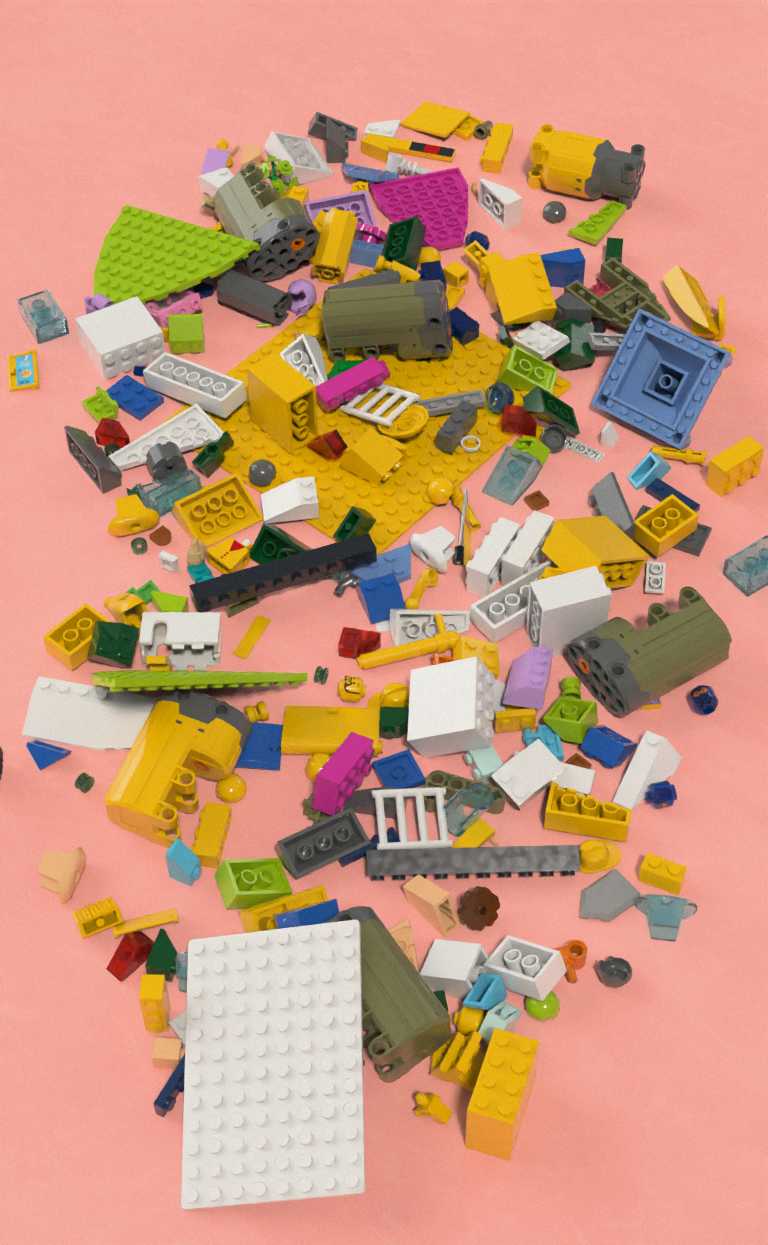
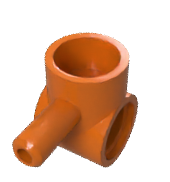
(573, 962)

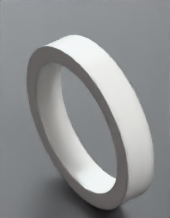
(470, 449)

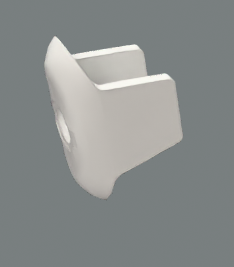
(434, 547)

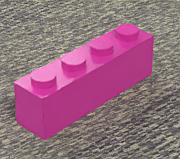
(350, 384)

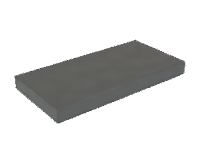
(692, 543)

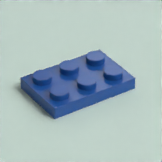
(134, 397)

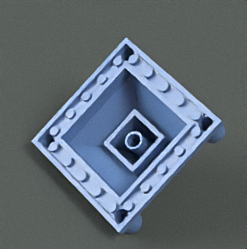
(661, 378)

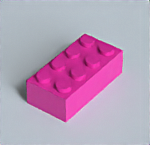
(343, 774)

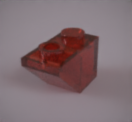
(518, 421)
(356, 642)

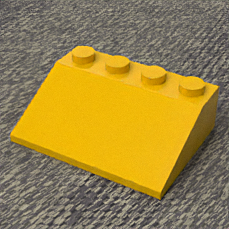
(523, 290)
(217, 511)

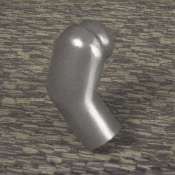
(343, 584)

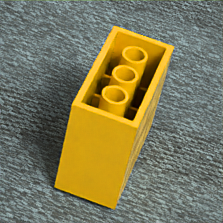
(282, 402)
(598, 543)
(501, 1094)

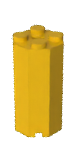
(335, 246)

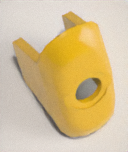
(132, 517)
(119, 606)

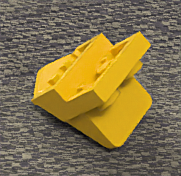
(458, 1060)

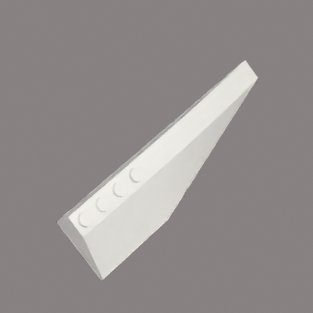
(85, 715)

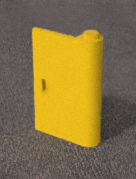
(323, 729)

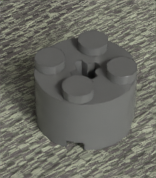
(165, 460)

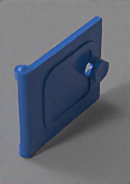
(257, 750)

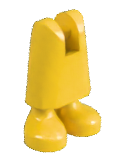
(406, 273)

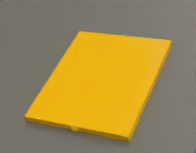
(435, 119)

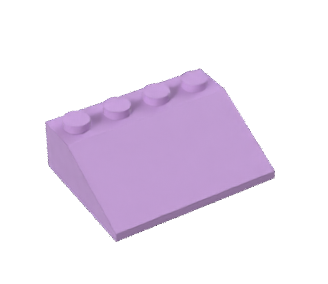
(356, 202)

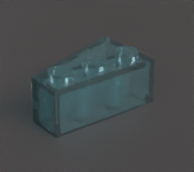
(163, 493)

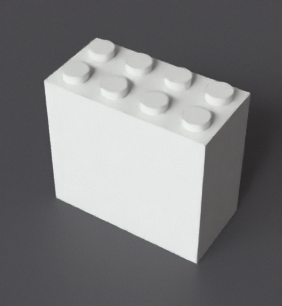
(120, 337)
(566, 608)
(451, 707)

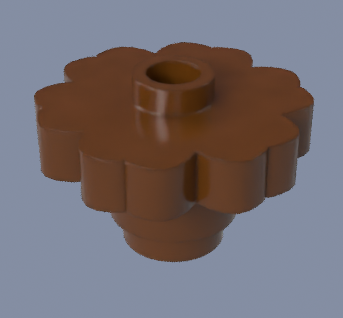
(478, 908)

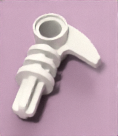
(396, 162)

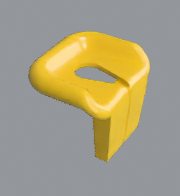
(719, 318)

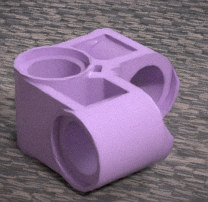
(96, 303)

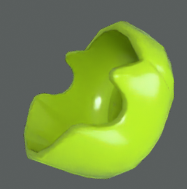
(543, 1009)

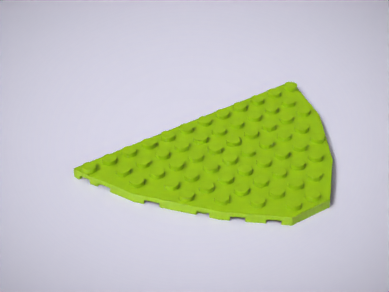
(161, 255)
(183, 679)

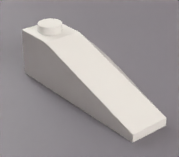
(307, 358)
(420, 624)
(651, 763)

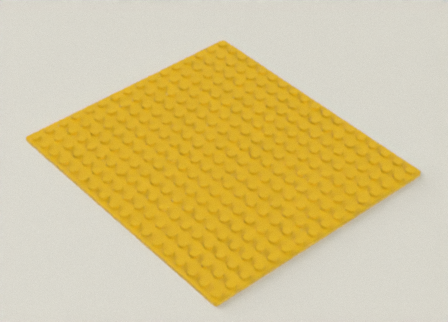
(404, 495)

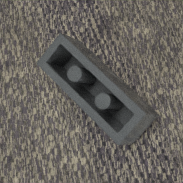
(456, 427)

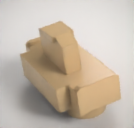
(207, 204)
(196, 552)

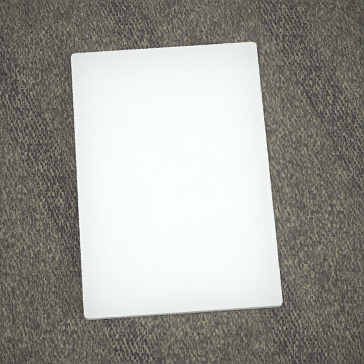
(274, 1067)

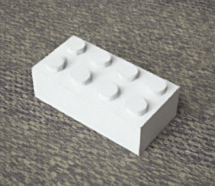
(526, 551)
(486, 566)

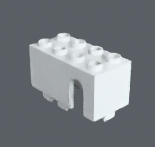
(192, 636)

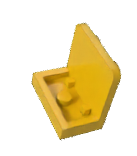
(514, 719)

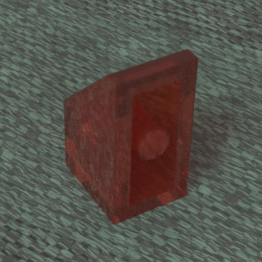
(111, 432)
(328, 445)
(130, 955)

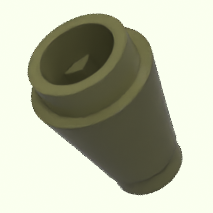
(483, 129)

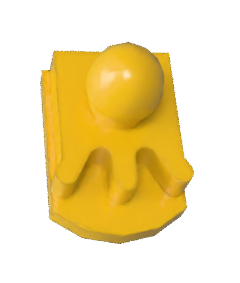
(431, 1106)

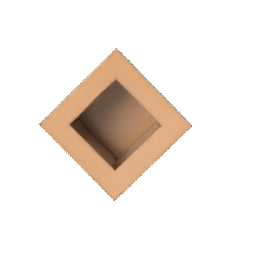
(167, 1053)

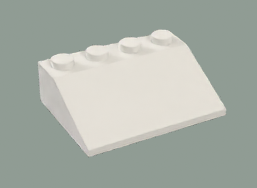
(302, 155)

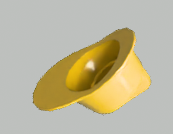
(393, 695)
(598, 856)

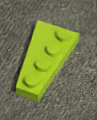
(598, 224)

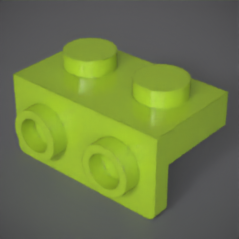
(101, 405)

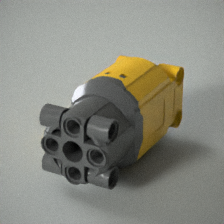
(585, 166)

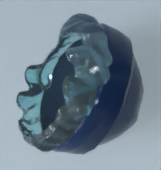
(498, 396)

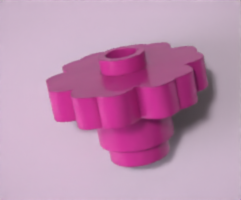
(371, 233)

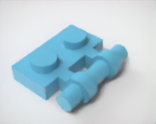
(547, 737)

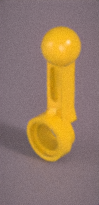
(223, 145)
(428, 578)

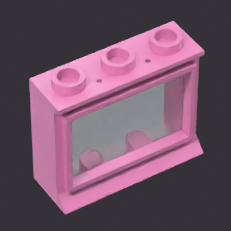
(177, 303)

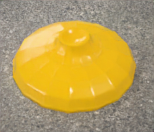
(407, 423)

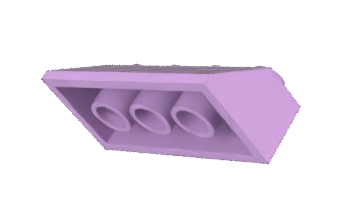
(529, 678)

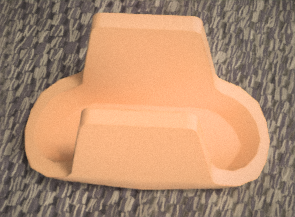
(61, 872)

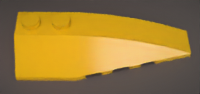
(690, 297)

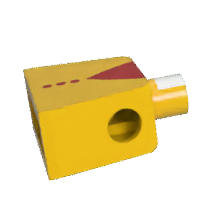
(229, 555)

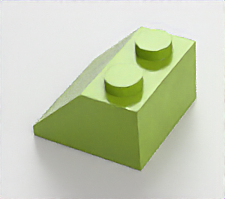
(186, 333)
(572, 718)

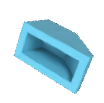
(649, 469)
(183, 863)
(486, 992)

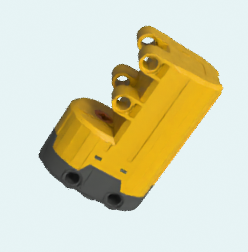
(180, 738)

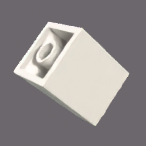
(453, 967)

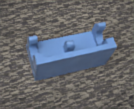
(365, 253)

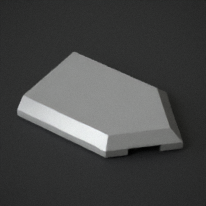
(608, 897)

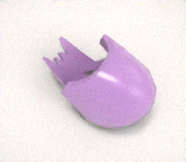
(303, 296)

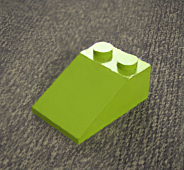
(526, 371)
(251, 881)

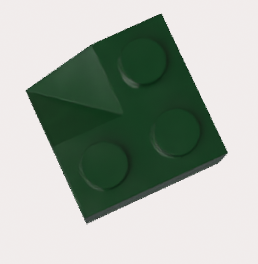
(113, 643)

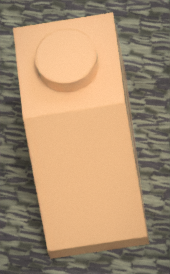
(251, 154)

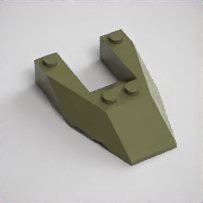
(623, 301)

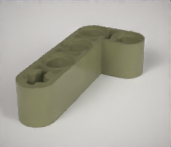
(453, 782)

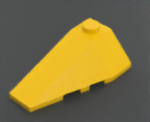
(261, 916)

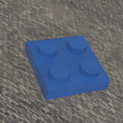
(399, 771)

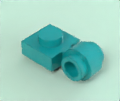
(199, 572)

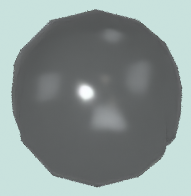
(554, 212)
(554, 438)
(262, 472)
(615, 971)

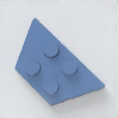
(370, 174)
(394, 561)

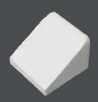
(609, 436)

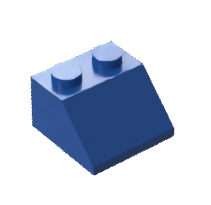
(380, 596)
(607, 746)

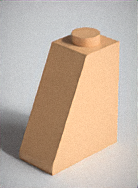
(433, 904)

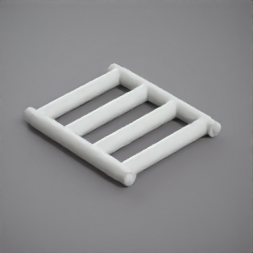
(375, 416)
(419, 794)

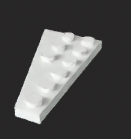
(187, 430)

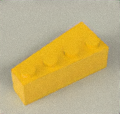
(585, 815)

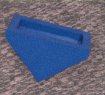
(46, 754)

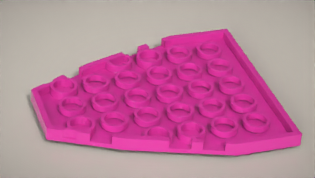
(434, 197)

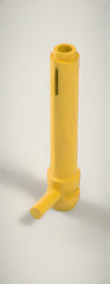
(438, 643)

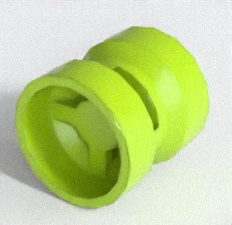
(571, 687)

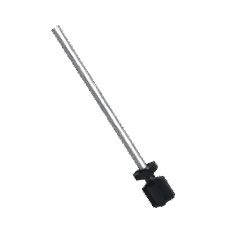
(459, 549)

